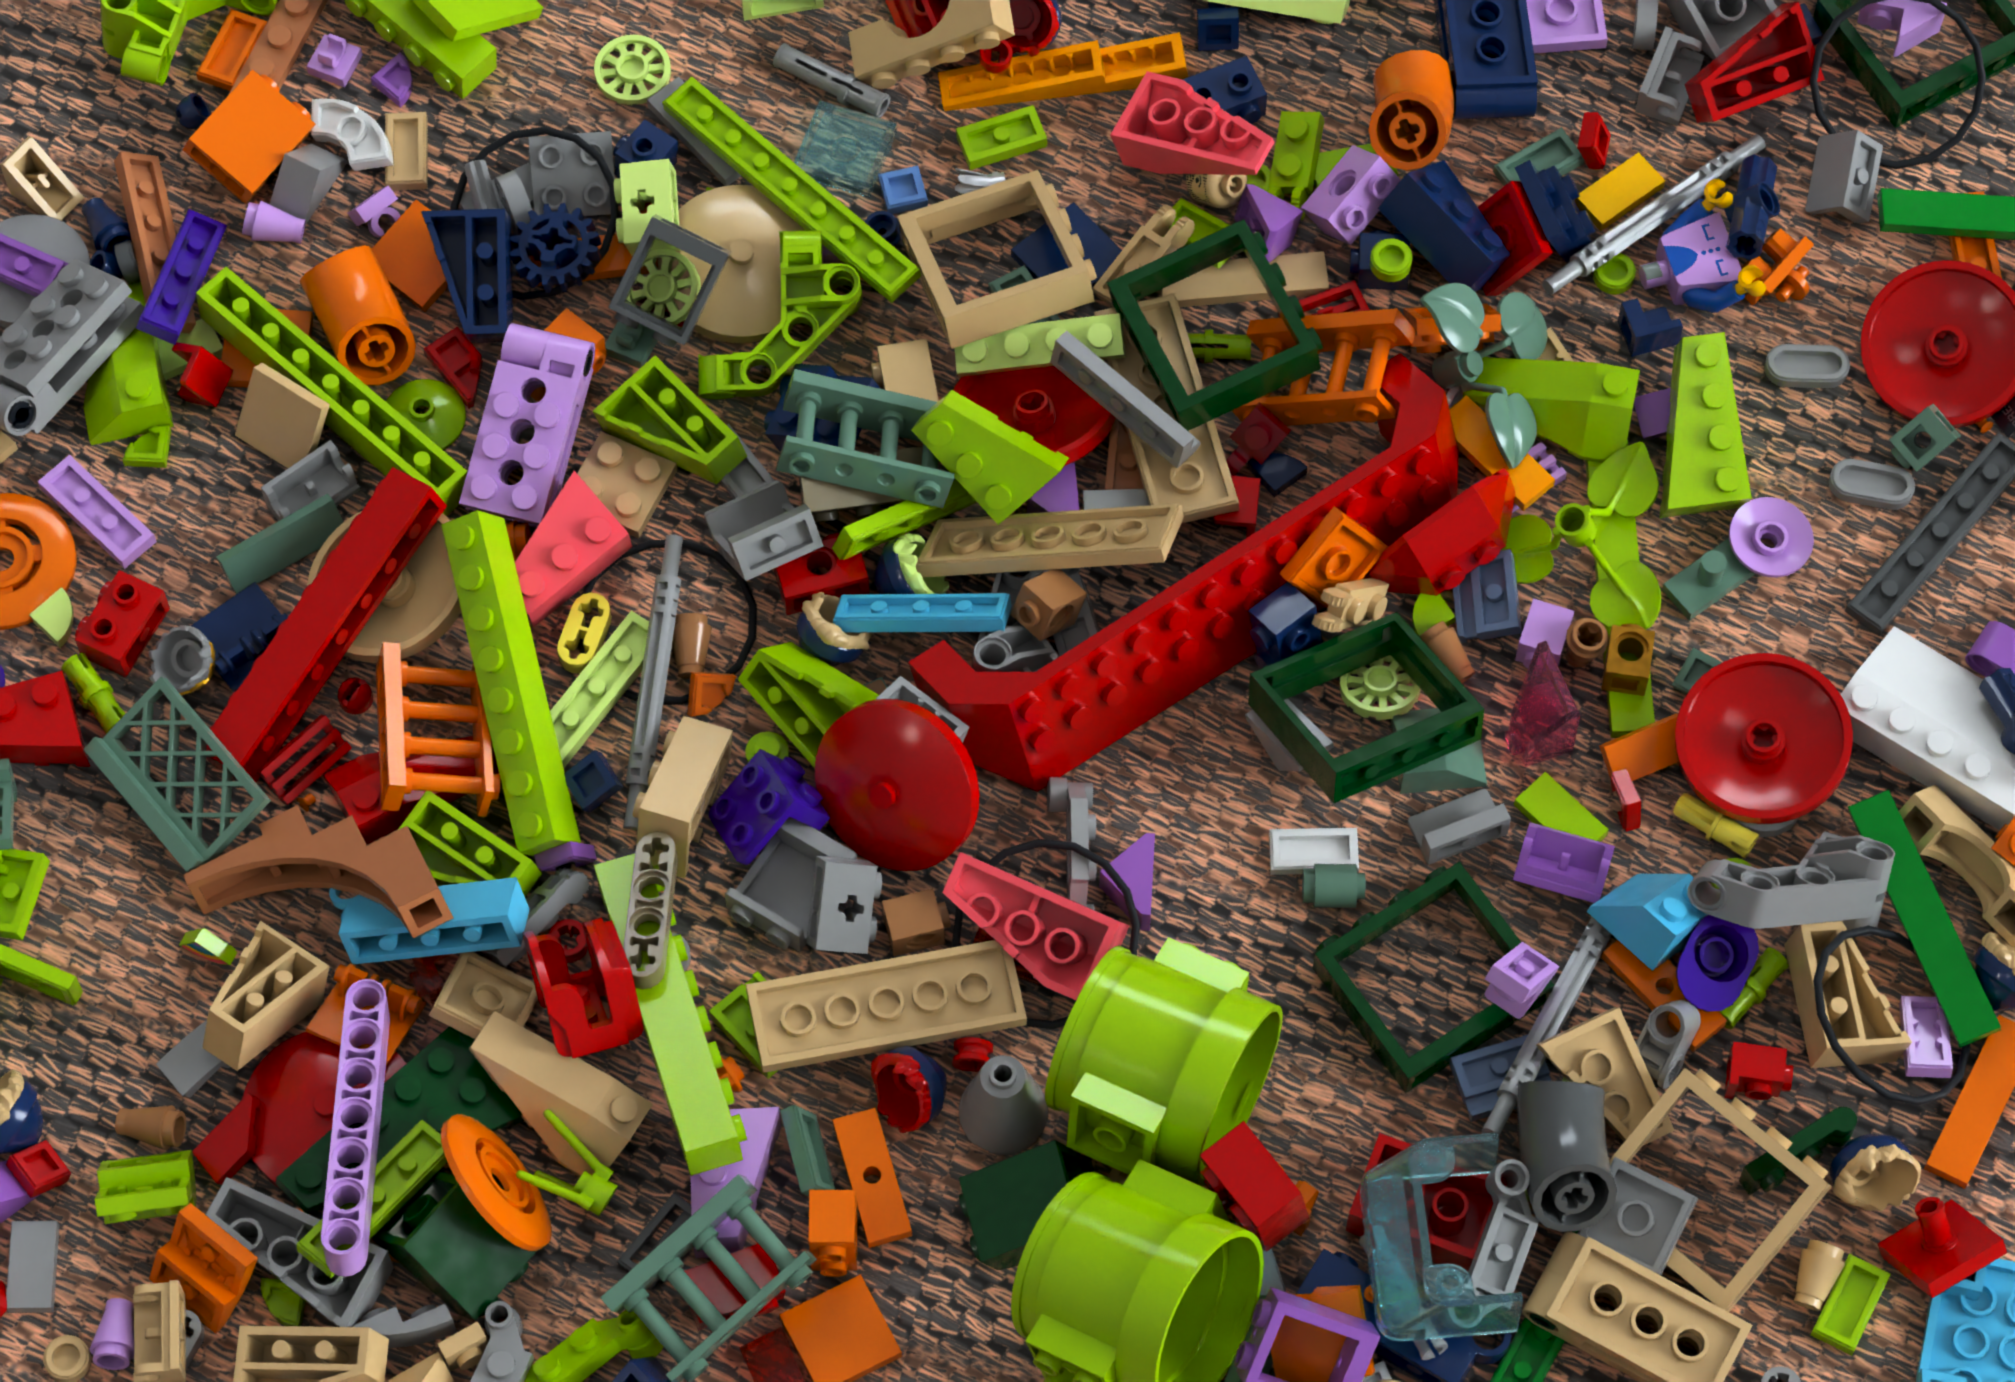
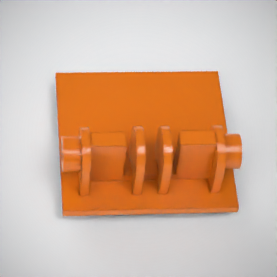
(402, 1004)

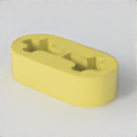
(575, 629)

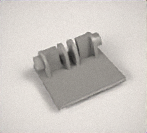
(569, 174)

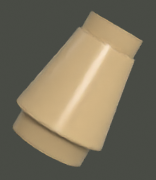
(1817, 1273)

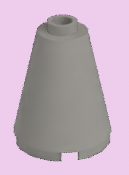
(1003, 1107)

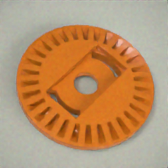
(36, 568)
(473, 1156)

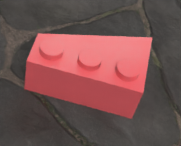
(568, 549)

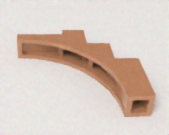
(335, 858)

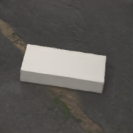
(1302, 848)

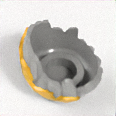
(183, 658)

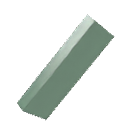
(280, 544)

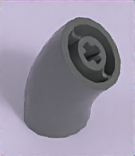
(1565, 1153)

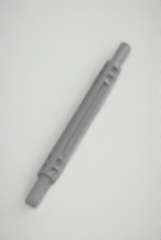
(1651, 215)
(653, 676)
(1549, 1021)

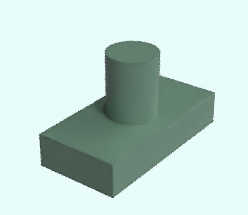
(1706, 580)

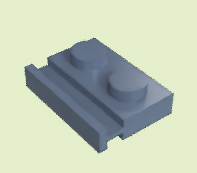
(1488, 600)
(1482, 1073)

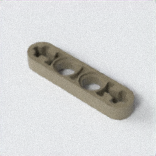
(654, 909)

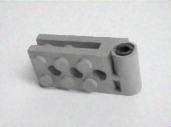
(61, 344)

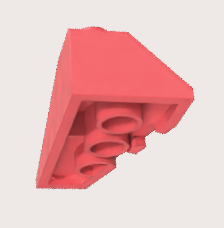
(1181, 132)
(1038, 928)

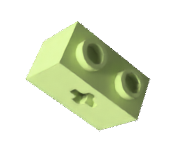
(643, 183)

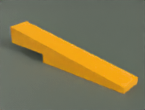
(1064, 73)

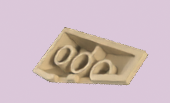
(584, 1098)

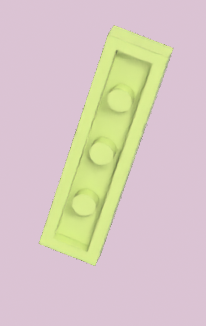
(1034, 343)
(599, 686)

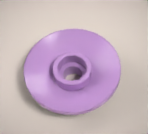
(1775, 521)

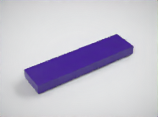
(181, 277)

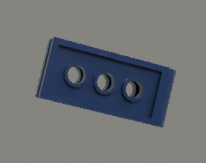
(1488, 57)

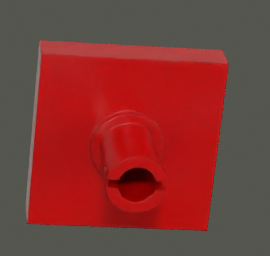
(1520, 231)
(1941, 1246)

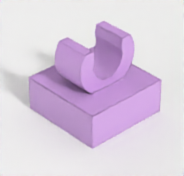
(334, 60)
(373, 208)

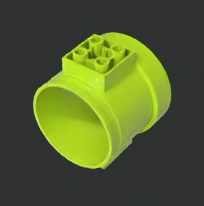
(1161, 1058)
(1136, 1281)

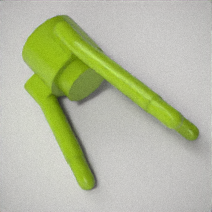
(590, 1191)

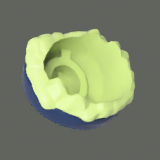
(897, 569)

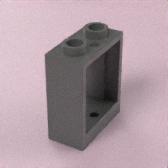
(687, 241)

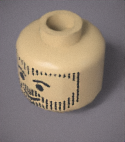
(1216, 190)

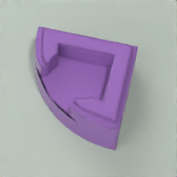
(395, 80)
(571, 851)

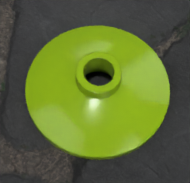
(445, 414)

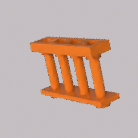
(1344, 335)
(396, 745)

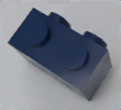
(1234, 88)
(1283, 625)

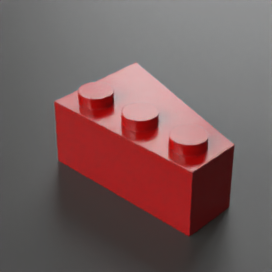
(1757, 68)
(40, 723)

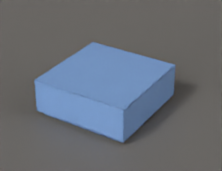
(903, 190)

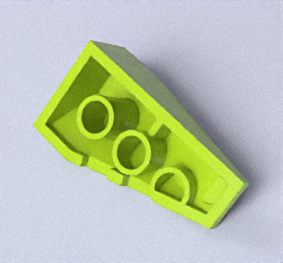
(128, 388)
(1574, 403)

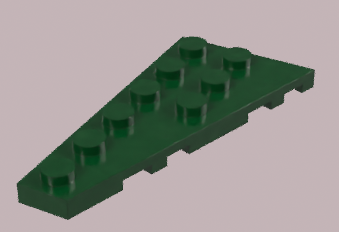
(429, 1088)

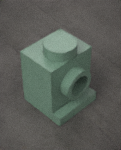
(1934, 423)

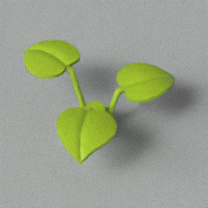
(1622, 484)

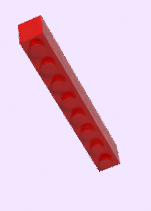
(326, 620)

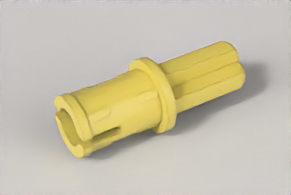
(1715, 825)

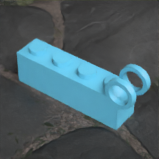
(484, 914)

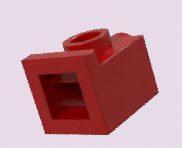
(1757, 1071)

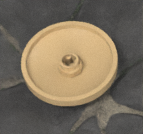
(748, 292)
(417, 605)

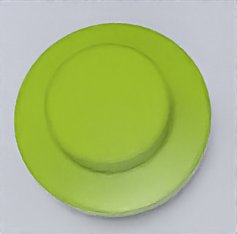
(769, 742)

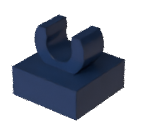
(1217, 28)
(592, 781)

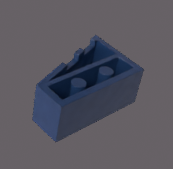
(1445, 225)
(477, 268)

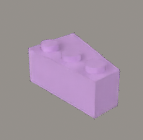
(762, 1130)

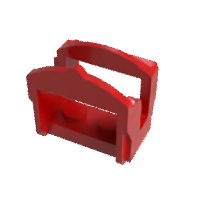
(574, 1000)

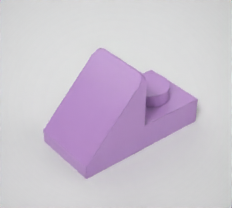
(1910, 18)
(1519, 979)

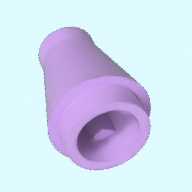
(269, 223)
(114, 1338)

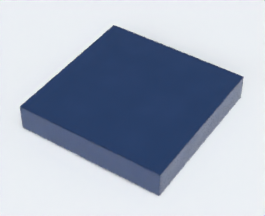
(1043, 257)

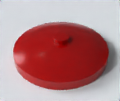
(1942, 341)
(1043, 406)
(1763, 738)
(897, 784)
(296, 1099)

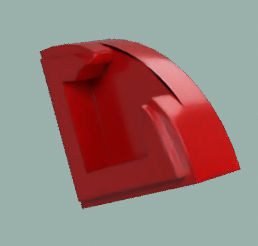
(1630, 801)

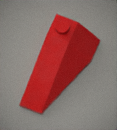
(359, 791)

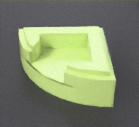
(55, 617)

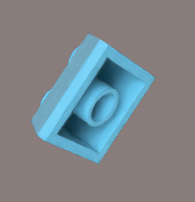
(1650, 915)

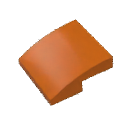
(207, 1264)
(1310, 1352)

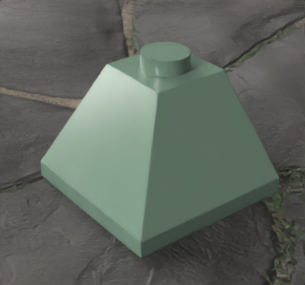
(1452, 771)

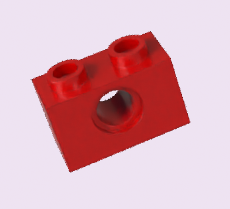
(799, 584)

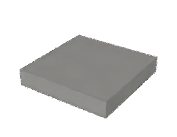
(1644, 1218)

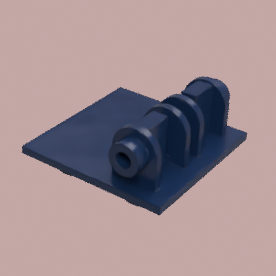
(240, 632)

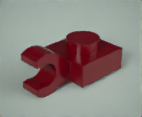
(1256, 438)

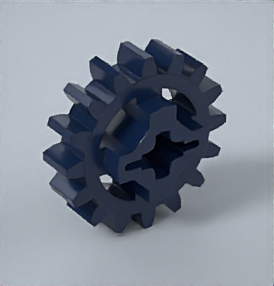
(560, 253)

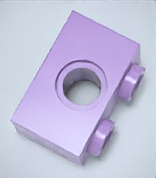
(1351, 194)

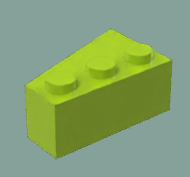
(987, 455)

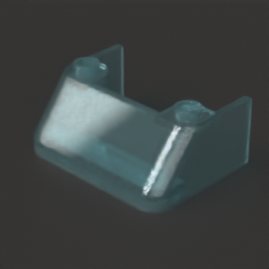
(1407, 1290)

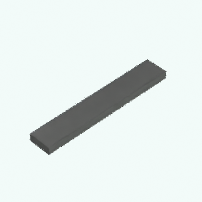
(1935, 536)

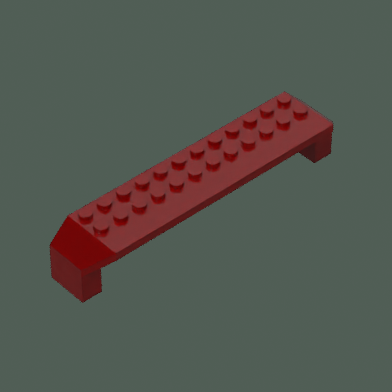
(1198, 627)

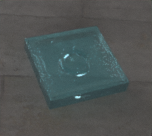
(845, 148)

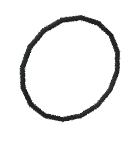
(1977, 99)
(586, 147)
(721, 560)
(1085, 853)
(1820, 1007)

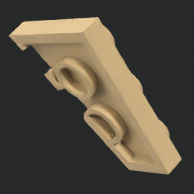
(1606, 1056)

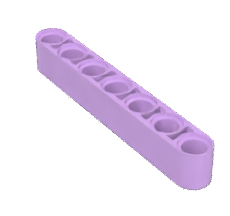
(360, 1143)

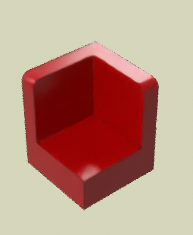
(203, 376)
(1248, 496)

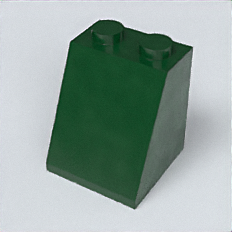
(1012, 1195)
(452, 1247)

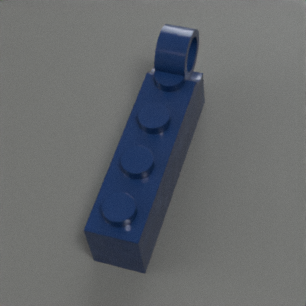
(1449, 1366)

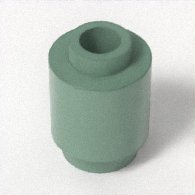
(1333, 885)

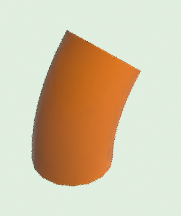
(1411, 109)
(360, 315)

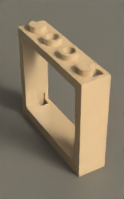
(1013, 305)
(1773, 1143)

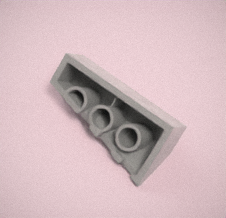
(271, 1233)

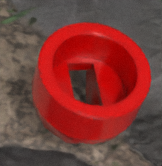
(1004, 58)
(360, 698)

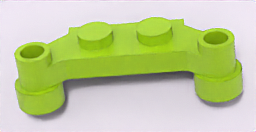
(594, 1346)

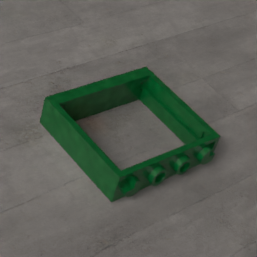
(1931, 91)
(1240, 387)
(1389, 756)
(1464, 1038)

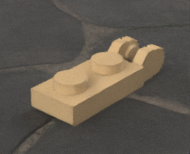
(1147, 247)
(1352, 604)

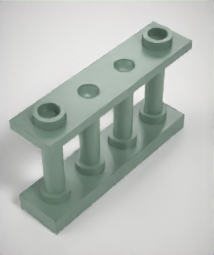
(865, 408)
(701, 1234)

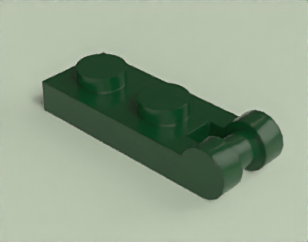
(1831, 1129)

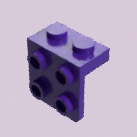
(761, 802)

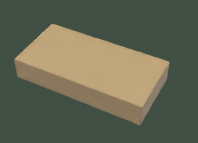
(409, 148)

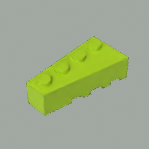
(1704, 438)

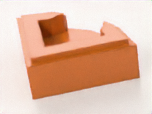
(708, 691)

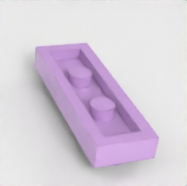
(97, 511)

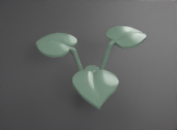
(1458, 319)

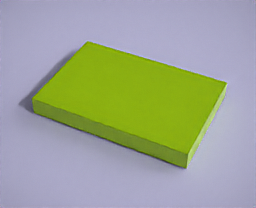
(473, 17)

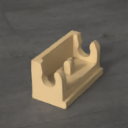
(159, 1332)

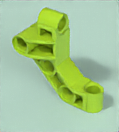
(150, 30)
(805, 299)

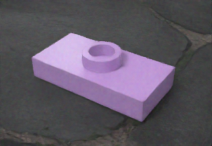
(1930, 1037)

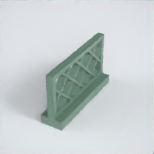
(155, 806)

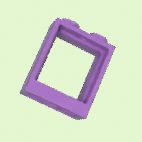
(1267, 1317)

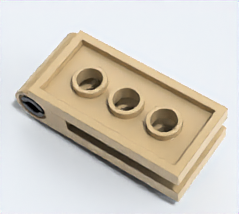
(1587, 1270)

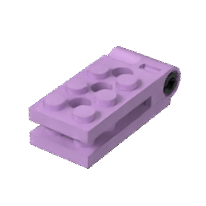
(528, 361)

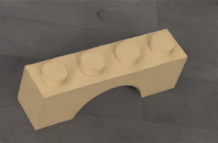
(887, 54)
(1954, 839)

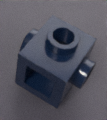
(645, 145)

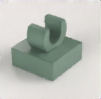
(630, 344)

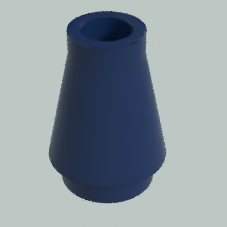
(105, 225)

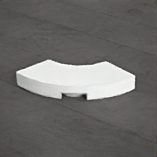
(352, 130)

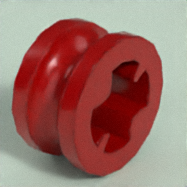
(572, 927)
(971, 1053)

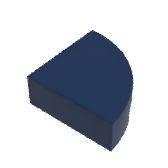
(1277, 472)

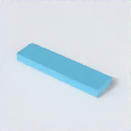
(923, 612)

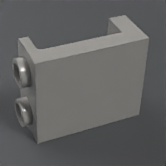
(762, 530)
(780, 884)

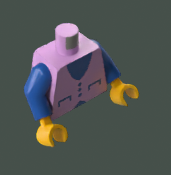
(1696, 261)

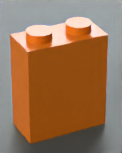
(249, 135)

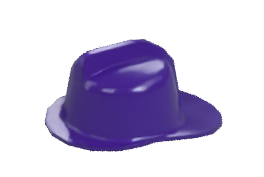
(1716, 963)

